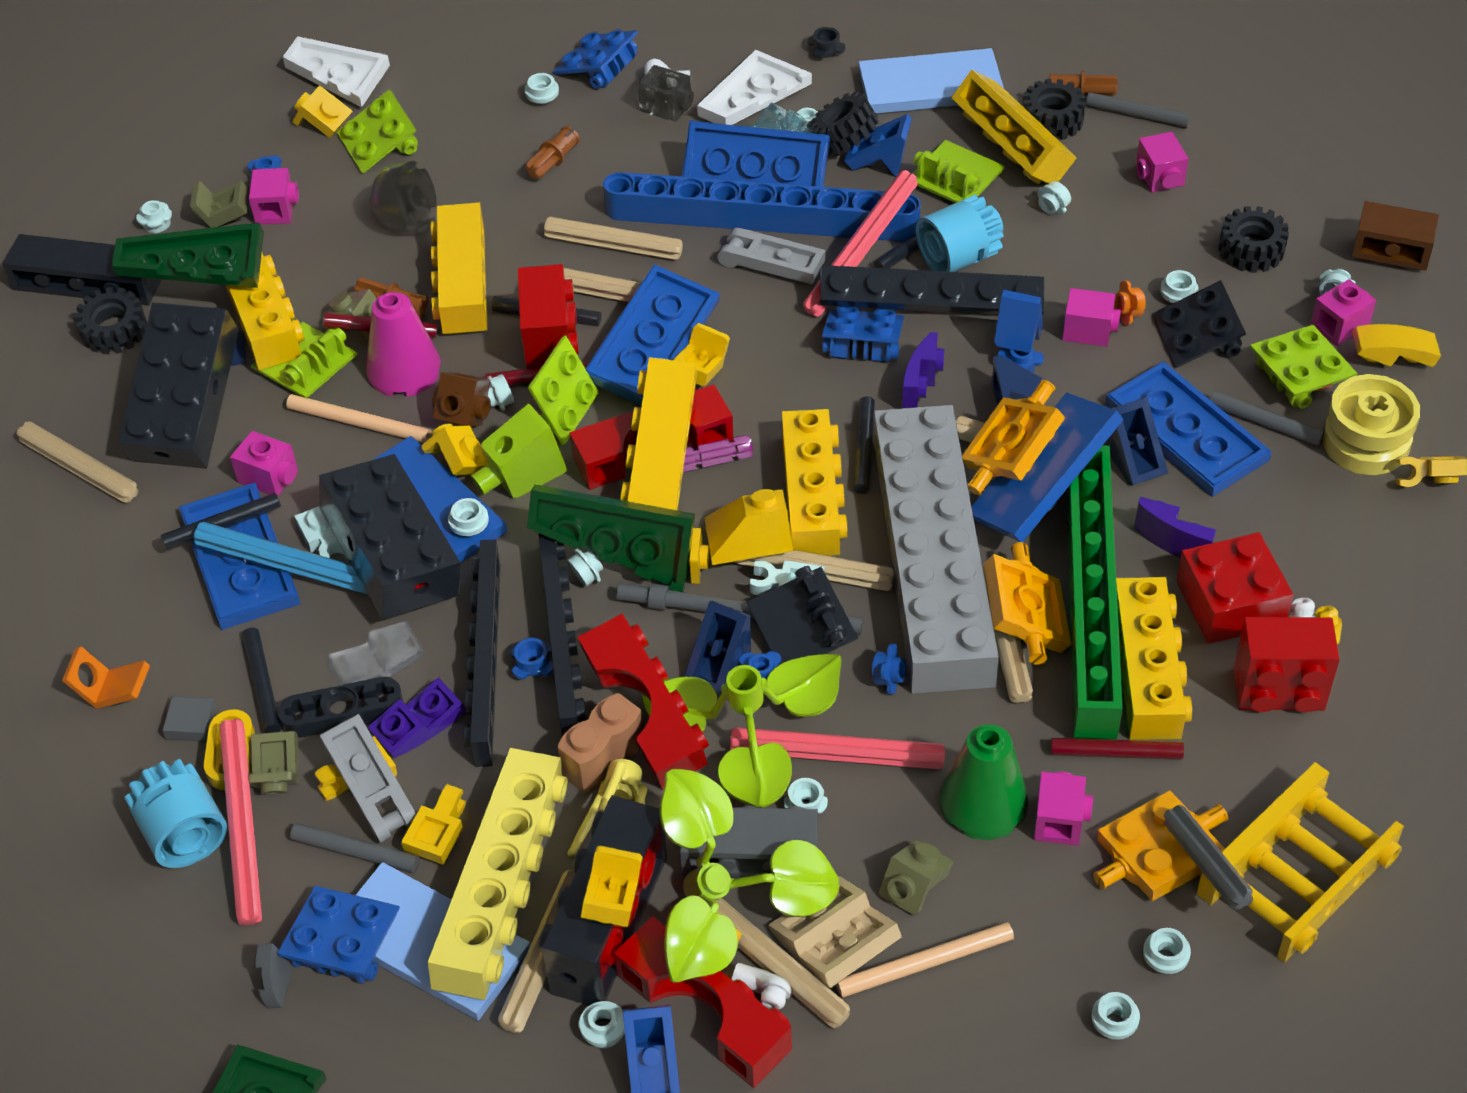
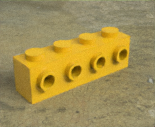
(1013, 128)
(460, 267)
(267, 318)
(662, 433)
(811, 482)
(1149, 660)

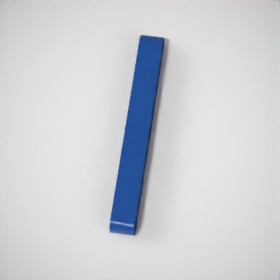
(750, 205)

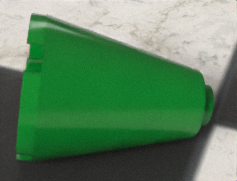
(985, 786)

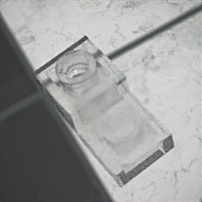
(382, 656)

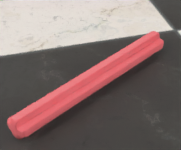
(867, 232)
(847, 748)
(240, 823)

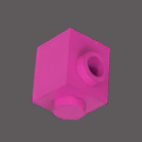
(1161, 162)
(272, 195)
(1341, 311)
(1090, 317)
(265, 462)
(1062, 808)

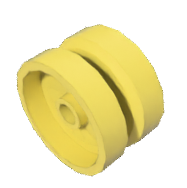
(1370, 424)

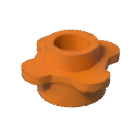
(1130, 302)

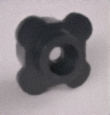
(826, 42)

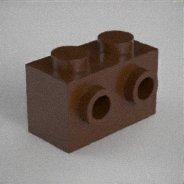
(1395, 235)

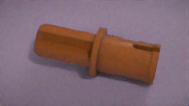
(1098, 84)
(552, 153)
(418, 301)

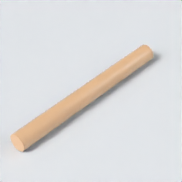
(358, 418)
(925, 959)

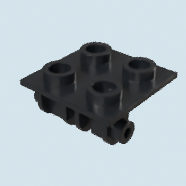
(1201, 325)
(802, 616)

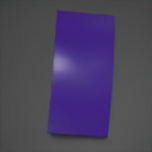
(922, 370)
(1161, 526)
(412, 724)

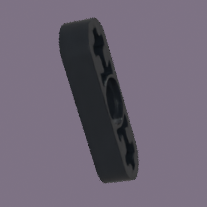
(325, 698)

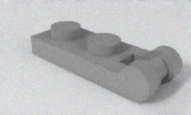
(772, 255)
(368, 776)

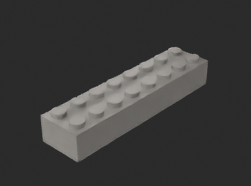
(934, 551)

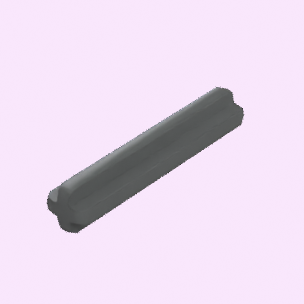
(1208, 857)

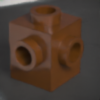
(461, 399)

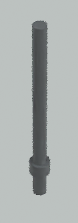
(661, 597)

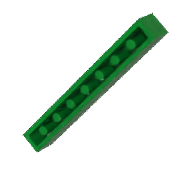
(1093, 602)

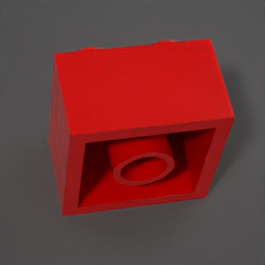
(545, 311)
(1232, 582)
(1285, 663)

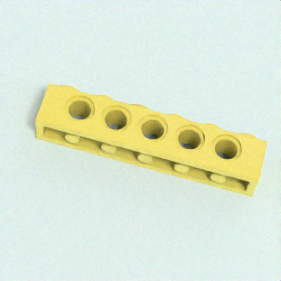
(497, 875)

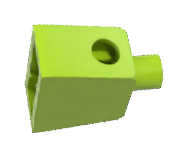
(520, 455)

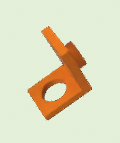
(108, 686)

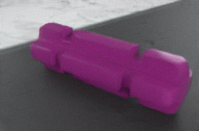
(718, 452)

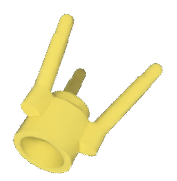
(622, 781)

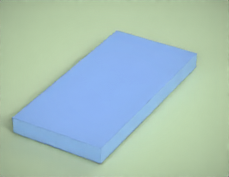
(922, 79)
(415, 933)

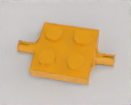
(1012, 438)
(1027, 603)
(1148, 851)

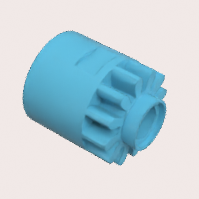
(959, 234)
(176, 814)

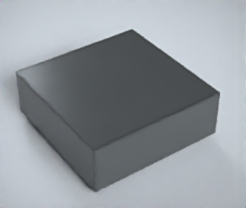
(189, 718)

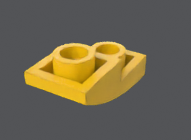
(1387, 342)

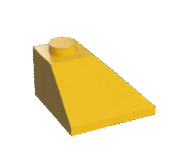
(749, 528)

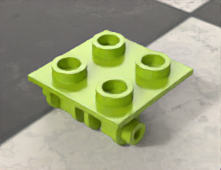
(378, 132)
(954, 172)
(319, 360)
(1301, 363)
(563, 390)

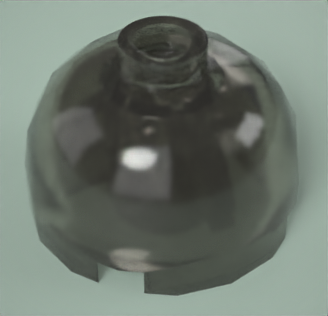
(403, 198)

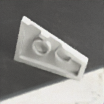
(337, 68)
(752, 88)

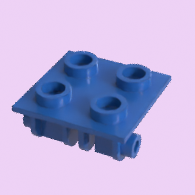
(600, 56)
(849, 323)
(339, 934)

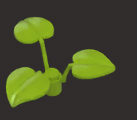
(760, 772)
(698, 937)

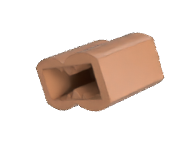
(600, 740)

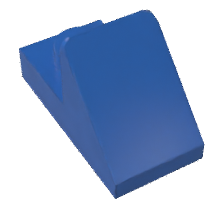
(885, 143)
(1018, 321)
(651, 1050)

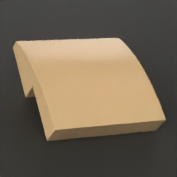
(837, 937)

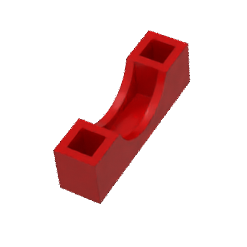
(603, 446)
(620, 660)
(750, 1035)

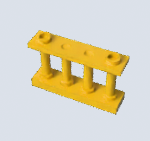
(1282, 822)

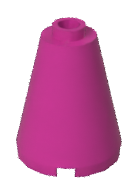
(399, 348)

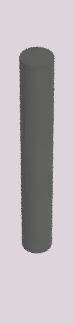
(1138, 109)
(1267, 418)
(354, 847)

